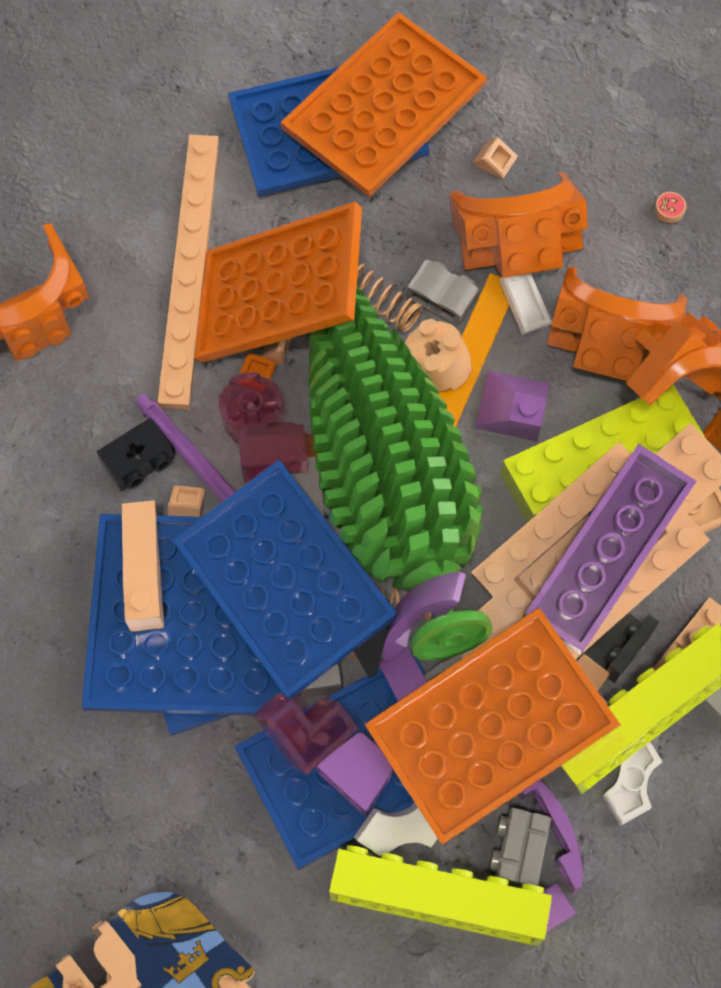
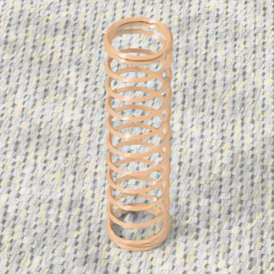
(416, 306)

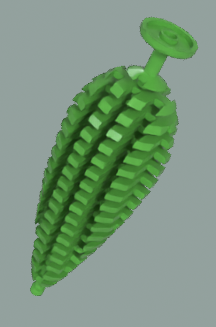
(394, 469)

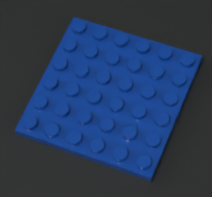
(185, 667)

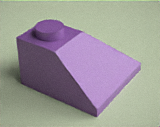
(512, 406)

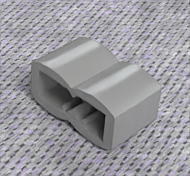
(442, 292)

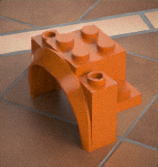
(520, 231)
(37, 316)
(606, 325)
(685, 350)

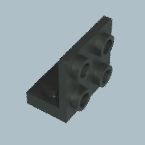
(621, 644)

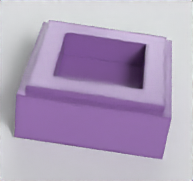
(560, 907)

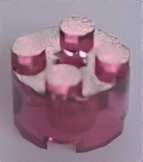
(248, 392)

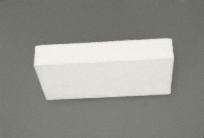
(525, 303)

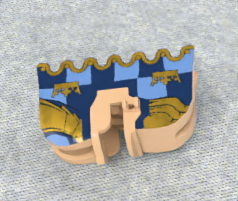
(157, 944)

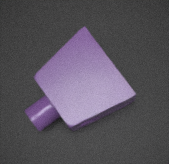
(357, 772)

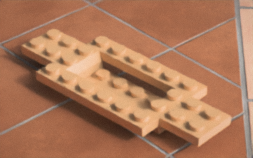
(678, 542)

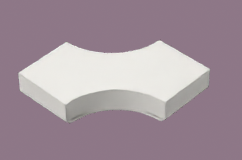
(629, 794)
(386, 830)

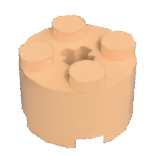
(441, 353)

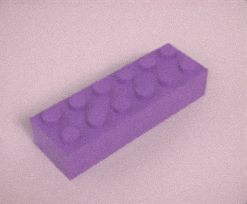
(611, 547)

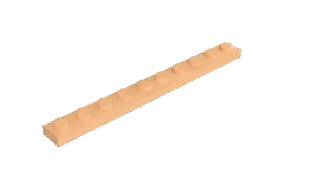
(188, 273)

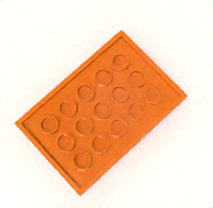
(383, 104)
(280, 283)
(492, 725)

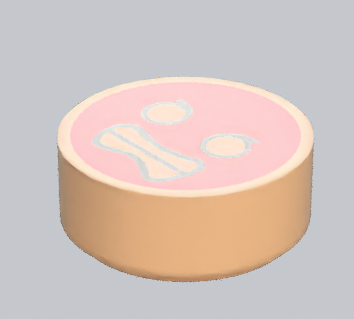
(670, 207)

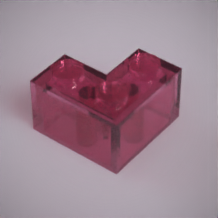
(264, 446)
(307, 736)

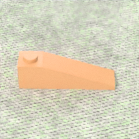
(141, 567)

